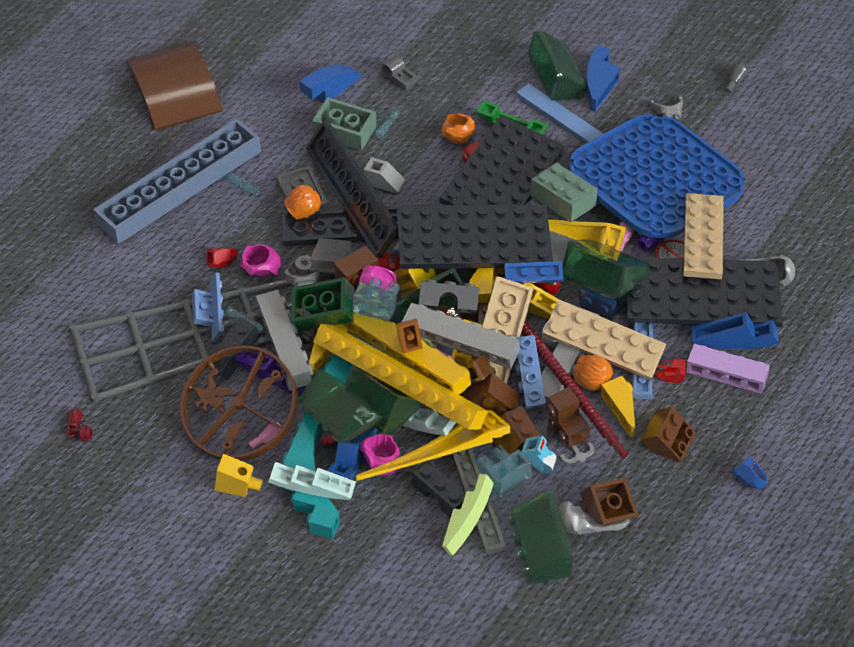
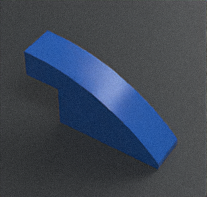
(600, 77)
(328, 81)
(735, 333)
(349, 456)

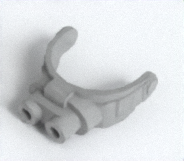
(670, 111)
(298, 281)

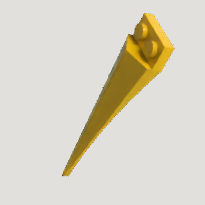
(604, 233)
(455, 441)

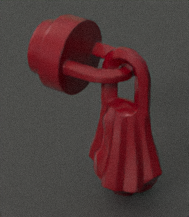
(74, 419)

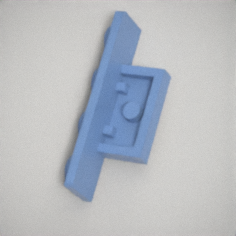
(208, 307)
(530, 373)

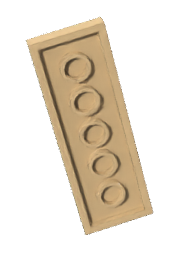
(703, 236)
(506, 314)
(604, 338)

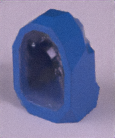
(751, 474)

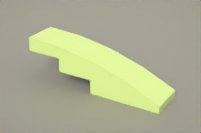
(464, 520)

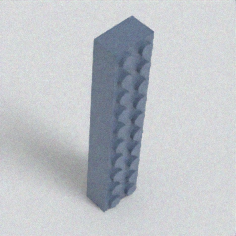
(177, 181)

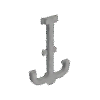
(580, 457)

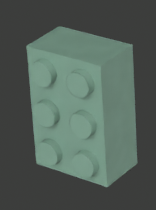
(349, 121)
(563, 192)

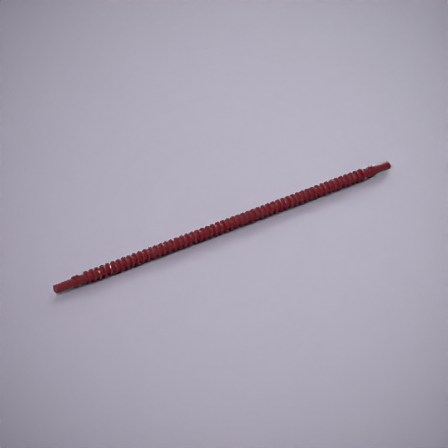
(566, 381)

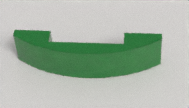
(491, 112)

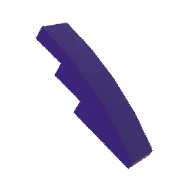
(268, 365)

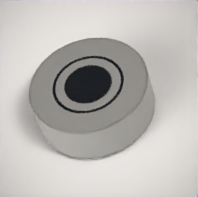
(303, 264)

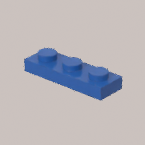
(534, 272)

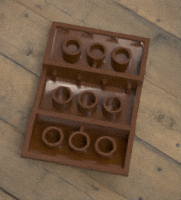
(175, 85)

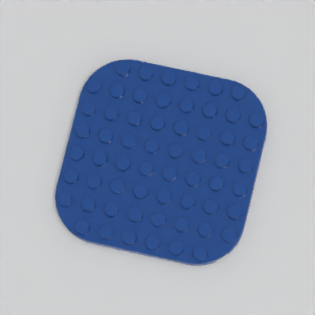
(648, 170)

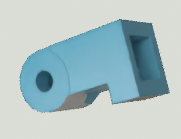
(539, 455)

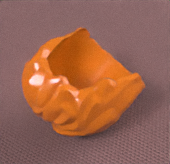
(458, 128)
(303, 202)
(592, 372)

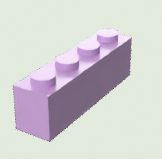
(727, 368)

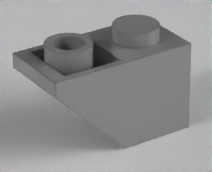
(383, 176)

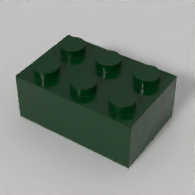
(322, 303)

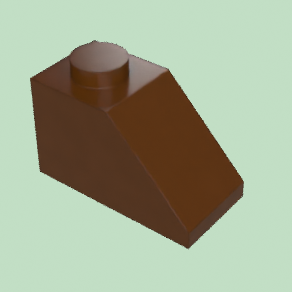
(479, 368)

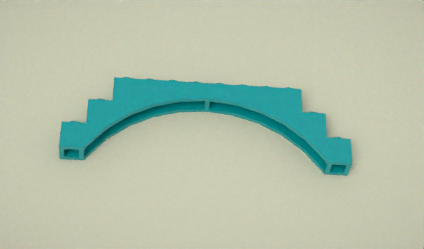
(323, 515)

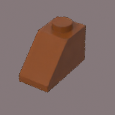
(409, 335)

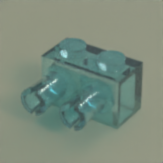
(375, 301)
(509, 472)

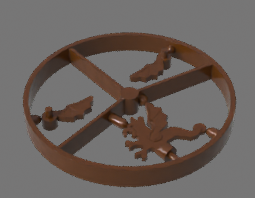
(209, 396)

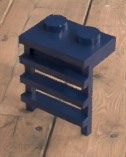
(600, 304)

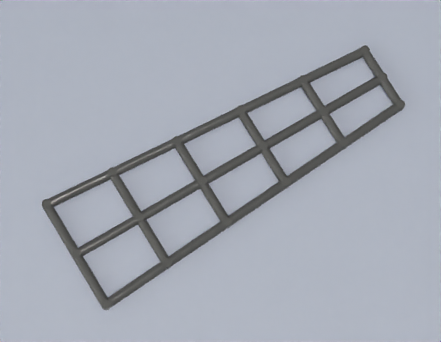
(141, 347)

